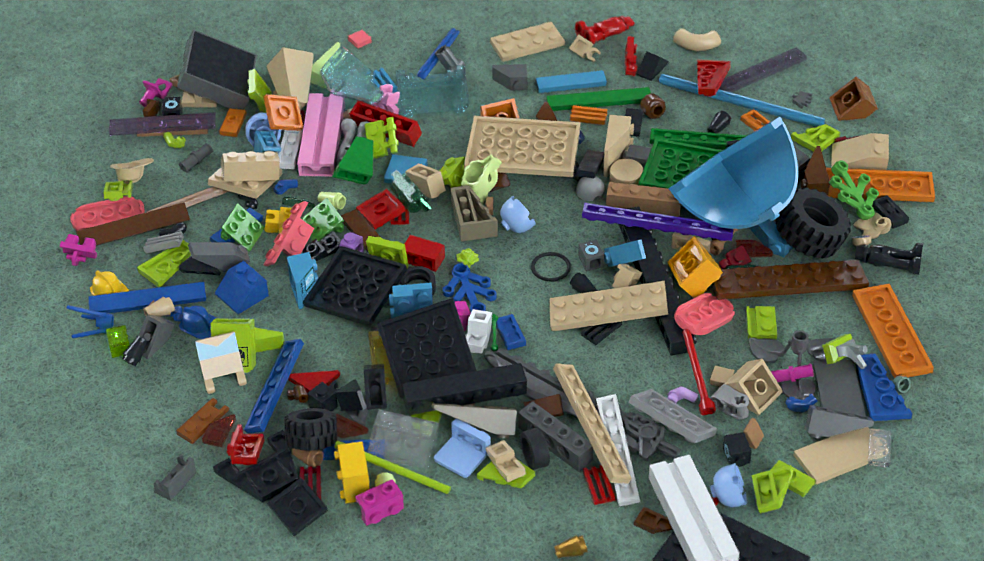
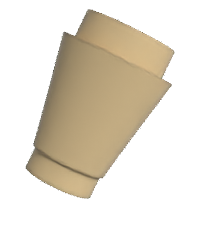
(161, 307)

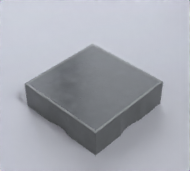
(216, 70)

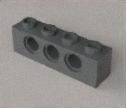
(559, 437)

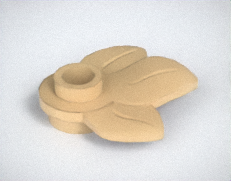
(874, 226)

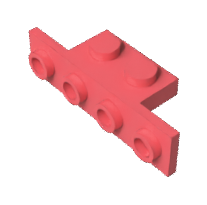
(293, 236)

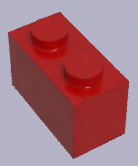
(424, 252)

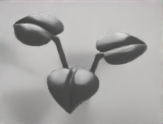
(770, 350)

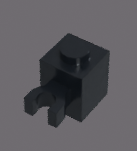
(324, 396)

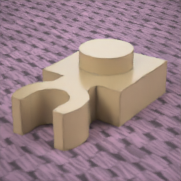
(583, 47)

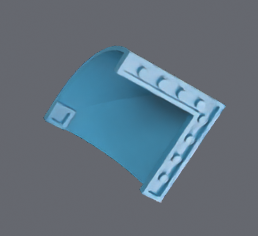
(743, 181)

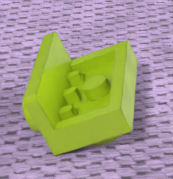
(453, 171)

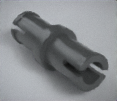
(196, 157)

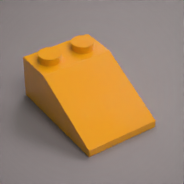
(694, 268)

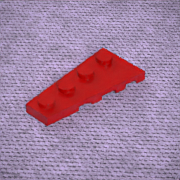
(711, 75)

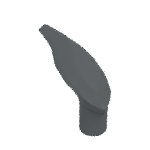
(358, 417)

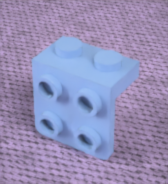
(464, 449)

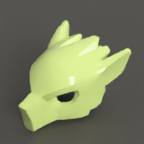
(481, 179)

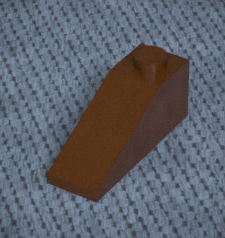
(816, 173)

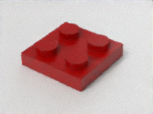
(381, 209)

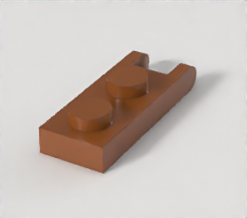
(199, 422)

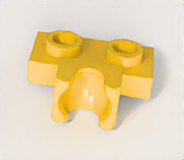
(275, 219)

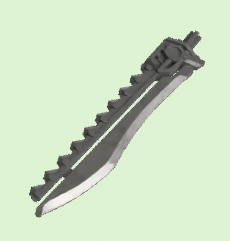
(640, 432)

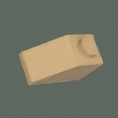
(427, 179)

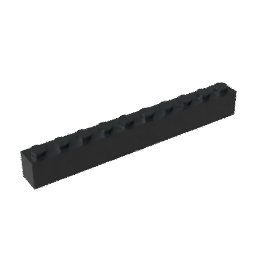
(654, 271)

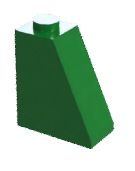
(357, 162)

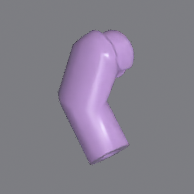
(680, 393)

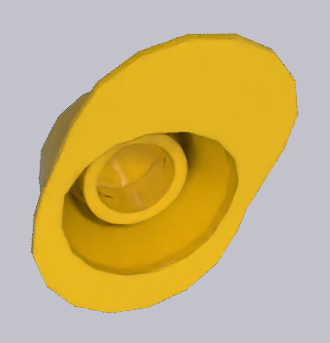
(106, 283)

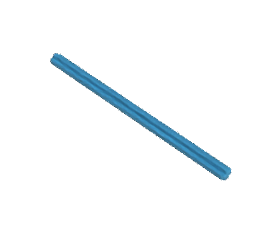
(745, 102)

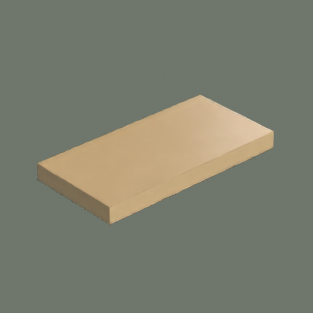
(835, 455)

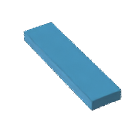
(571, 81)

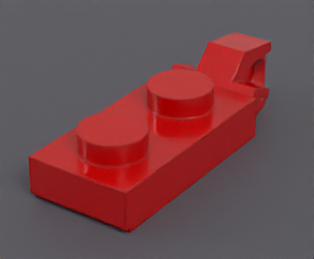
(630, 58)

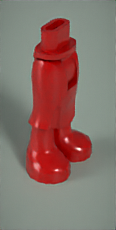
(603, 29)

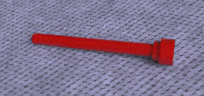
(706, 405)

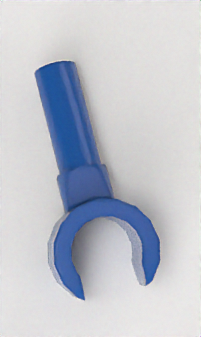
(177, 314)

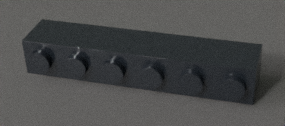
(465, 388)

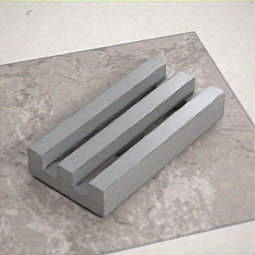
(163, 242)

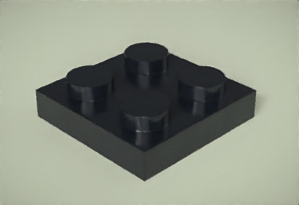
(297, 506)

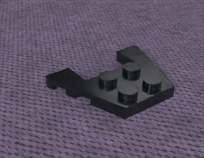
(266, 477)

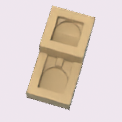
(505, 462)

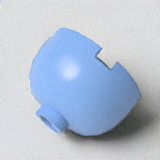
(259, 122)
(515, 216)
(729, 486)

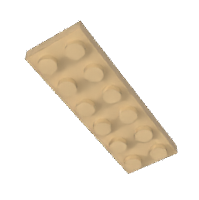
(608, 306)

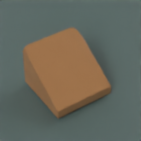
(753, 433)

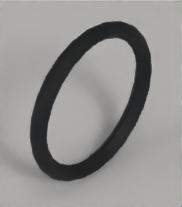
(550, 254)

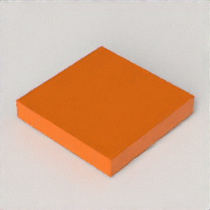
(283, 112)

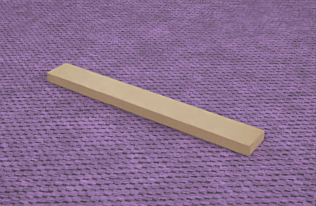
(592, 424)

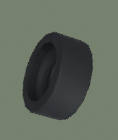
(417, 273)
(534, 448)

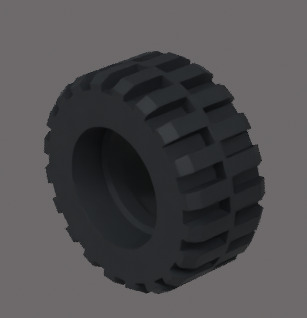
(814, 223)

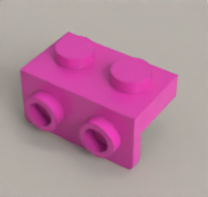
(380, 502)

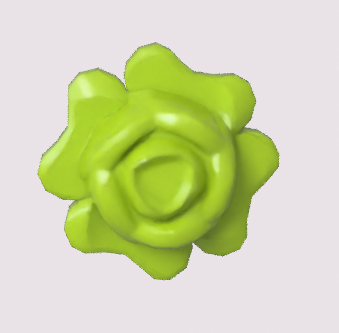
(467, 257)

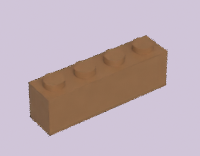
(647, 198)

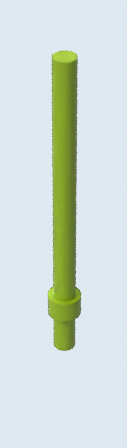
(404, 472)

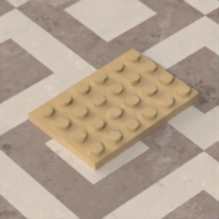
(525, 145)

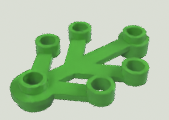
(864, 208)

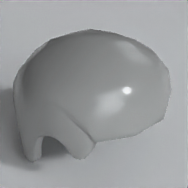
(590, 188)

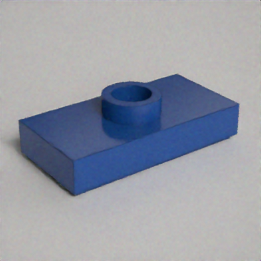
(510, 332)

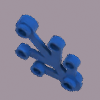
(462, 273)

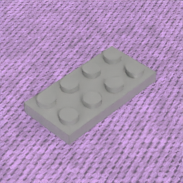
(672, 415)

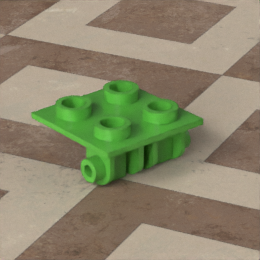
(324, 219)
(242, 228)

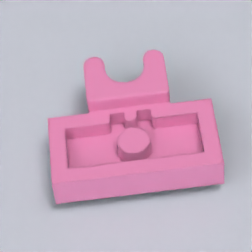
(389, 99)

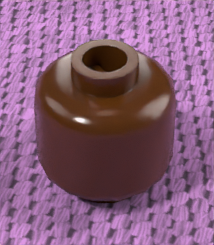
(653, 106)

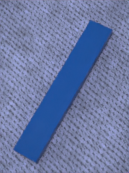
(142, 298)
(274, 386)

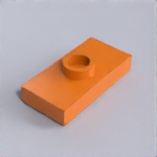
(233, 122)

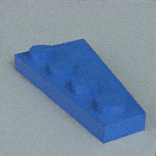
(880, 393)

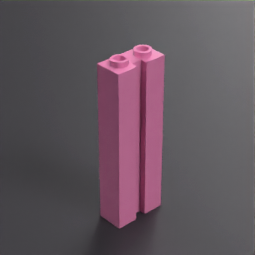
(321, 135)

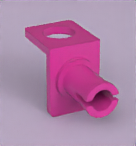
(153, 90)

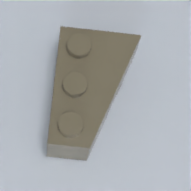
(471, 216)

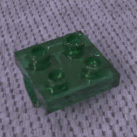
(408, 193)

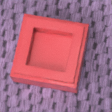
(359, 39)

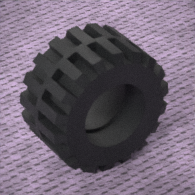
(310, 429)

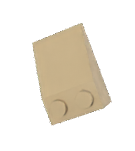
(617, 140)
(863, 152)

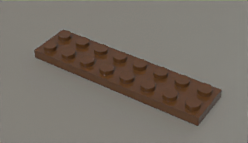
(790, 279)

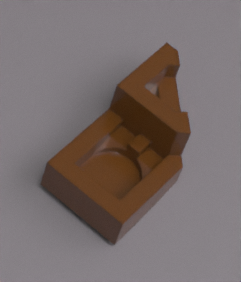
(152, 108)
(546, 113)

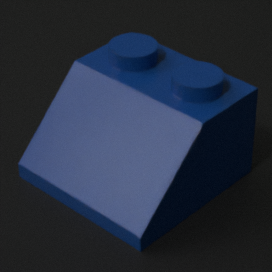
(242, 287)

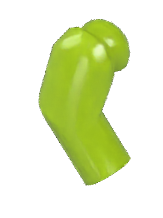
(175, 143)

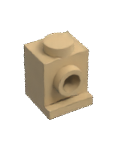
(626, 276)

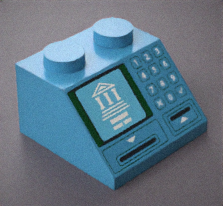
(301, 275)

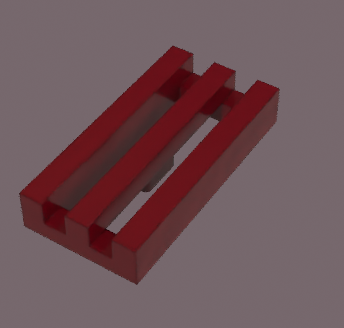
(310, 472)

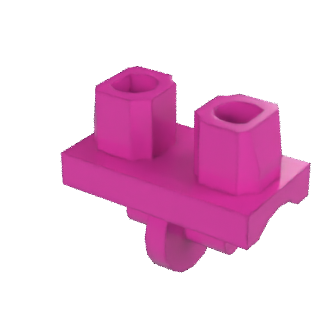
(76, 252)

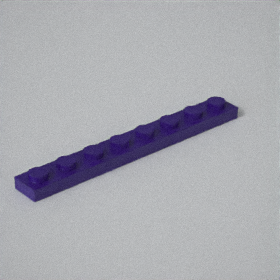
(655, 221)

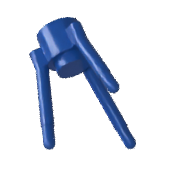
(102, 319)

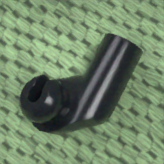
(252, 202)
(179, 227)

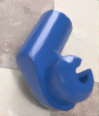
(283, 185)
(800, 405)

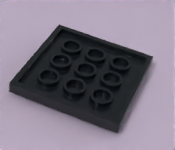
(355, 285)
(426, 344)

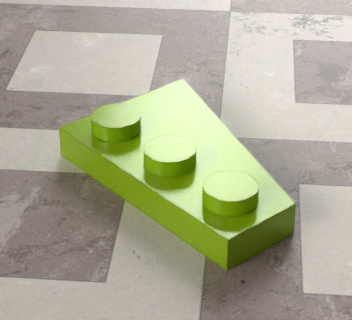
(165, 264)

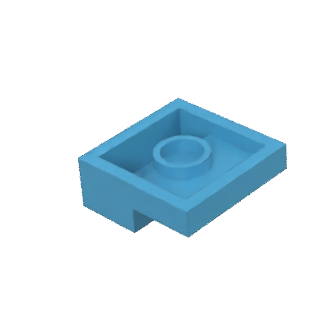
(410, 298)

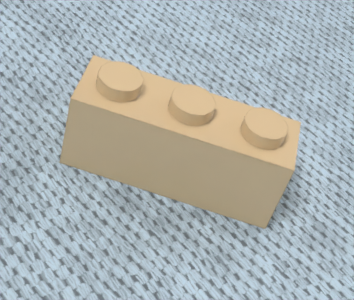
(250, 166)

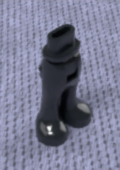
(891, 257)

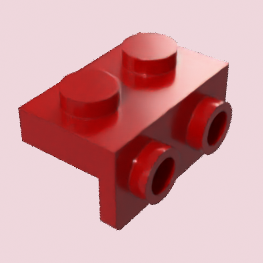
(245, 447)

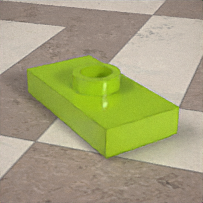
(800, 482)

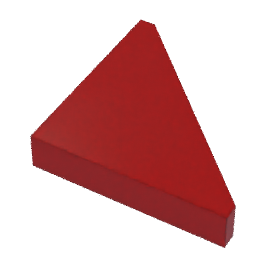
(312, 379)

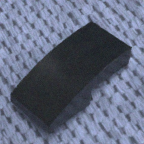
(324, 248)

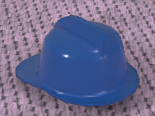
(196, 322)

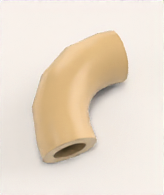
(697, 42)

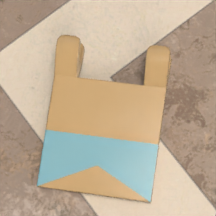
(220, 357)

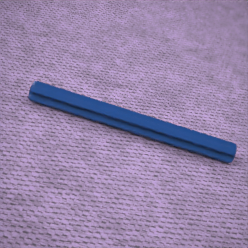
(432, 60)

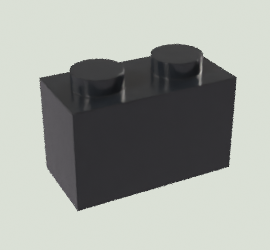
(375, 386)

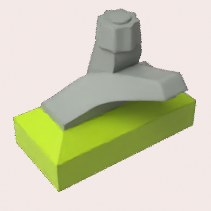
(844, 347)

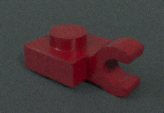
(735, 257)

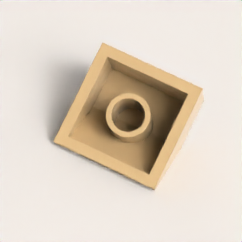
(757, 383)

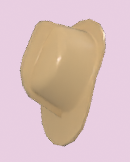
(132, 170)

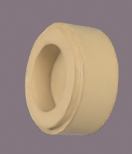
(861, 240)

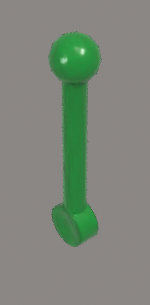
(494, 347)

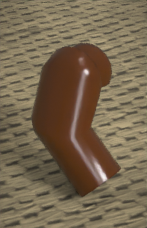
(298, 393)

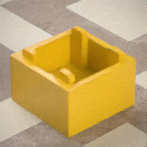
(352, 470)

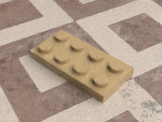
(527, 41)

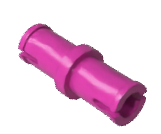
(793, 373)

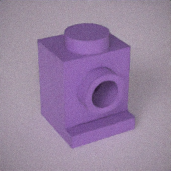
(353, 242)

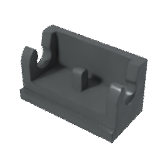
(176, 478)

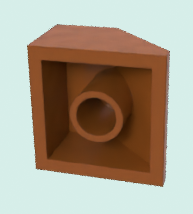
(853, 101)

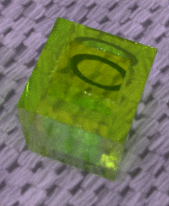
(117, 340)

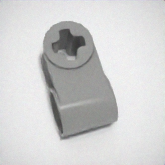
(729, 400)

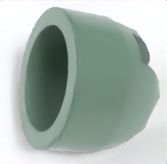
(902, 386)

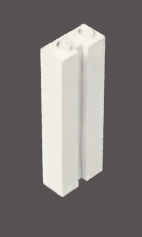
(692, 511)

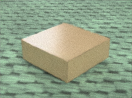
(720, 375)

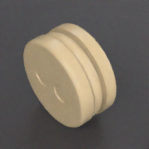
(626, 172)

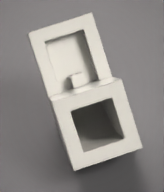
(479, 330)

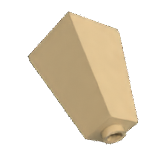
(292, 74)

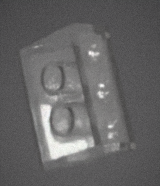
(403, 439)

